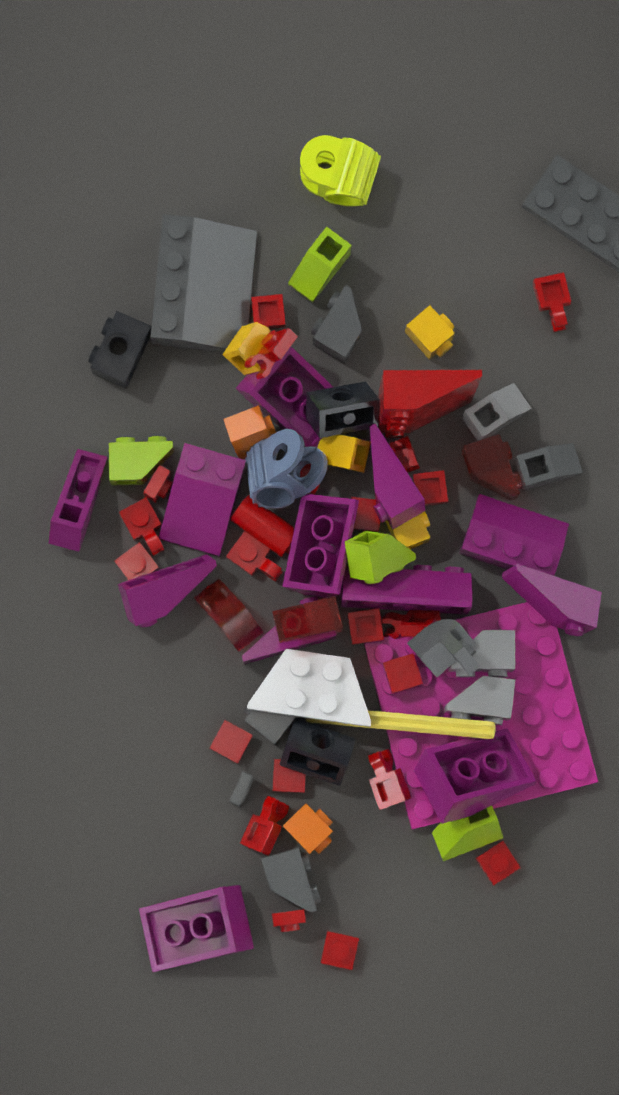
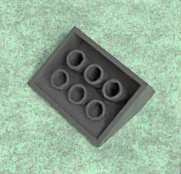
(202, 283)

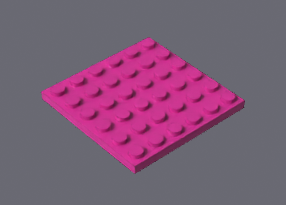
(542, 720)

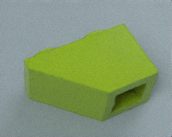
(320, 264)
(137, 461)
(375, 556)
(467, 833)

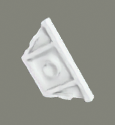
(312, 688)

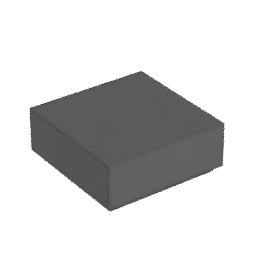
(241, 789)

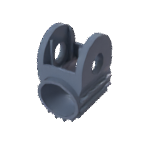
(278, 482)

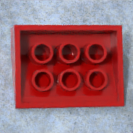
(422, 396)

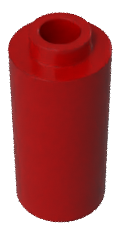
(264, 526)

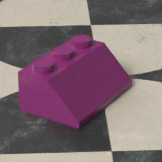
(513, 536)
(318, 545)

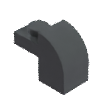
(442, 645)

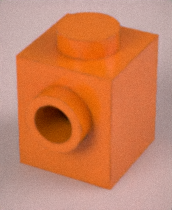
(247, 429)
(310, 829)

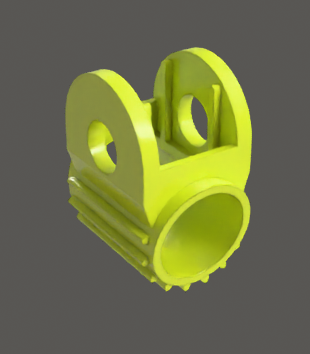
(351, 172)

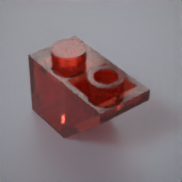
(490, 466)
(229, 614)
(308, 620)

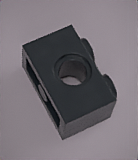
(120, 368)
(342, 409)
(317, 751)

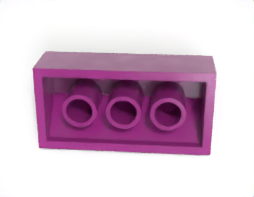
(412, 590)

